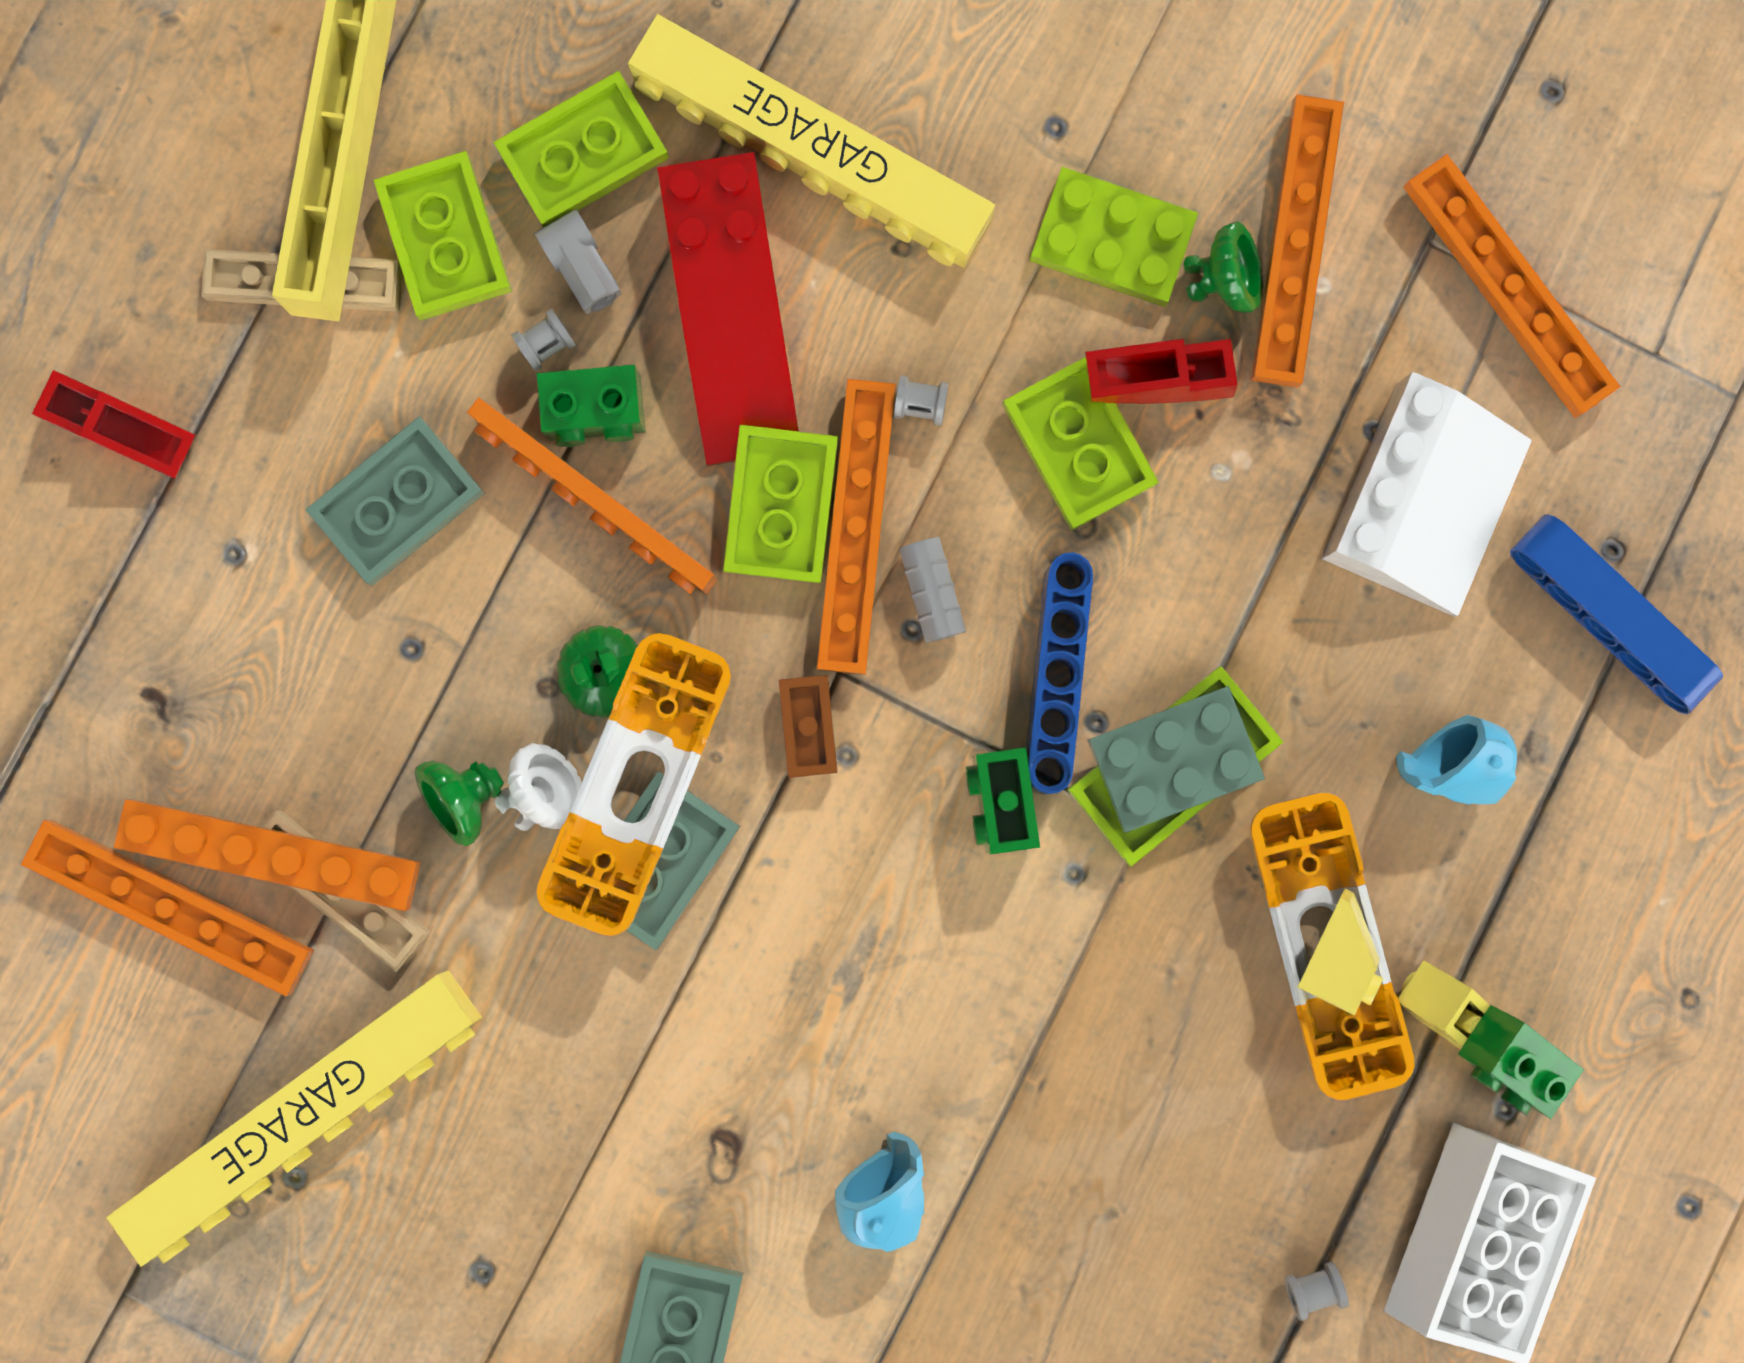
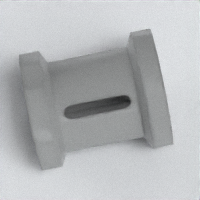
(543, 340)
(920, 400)
(1316, 1291)

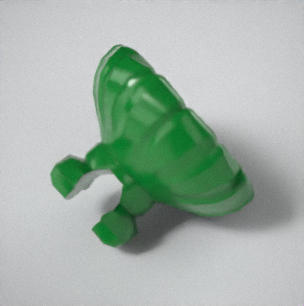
(1230, 270)
(576, 674)
(457, 796)

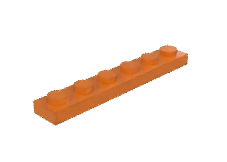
(1297, 241)
(1511, 286)
(573, 487)
(856, 527)
(267, 854)
(167, 907)

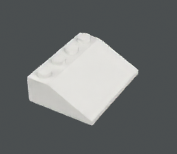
(1428, 494)
(1489, 1246)

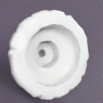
(539, 787)

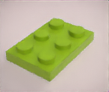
(581, 149)
(442, 235)
(1113, 237)
(1079, 445)
(780, 503)

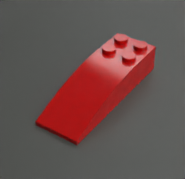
(727, 300)

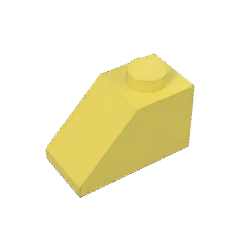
(1344, 960)
(1442, 1003)

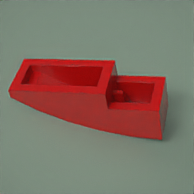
(1162, 372)
(113, 424)

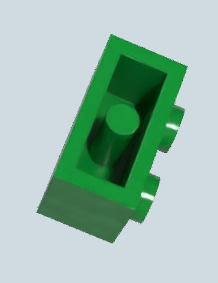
(591, 404)
(1004, 800)
(1520, 1062)

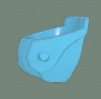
(1463, 762)
(883, 1197)

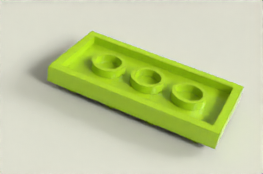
(1135, 844)

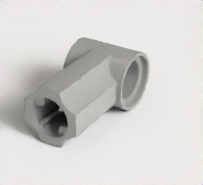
(575, 255)

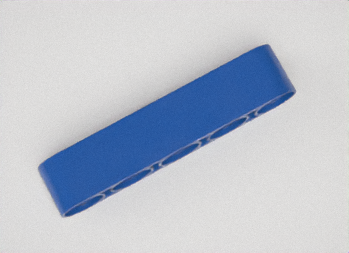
(1616, 614)
(1071, 653)

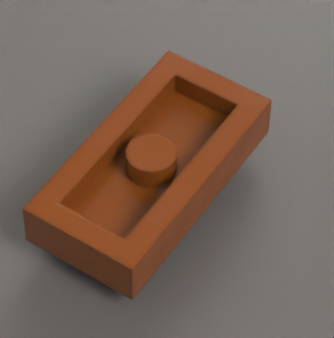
(808, 726)

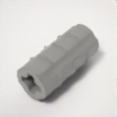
(932, 589)

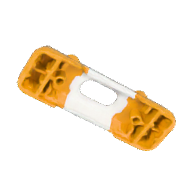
(662, 708)
(1306, 862)

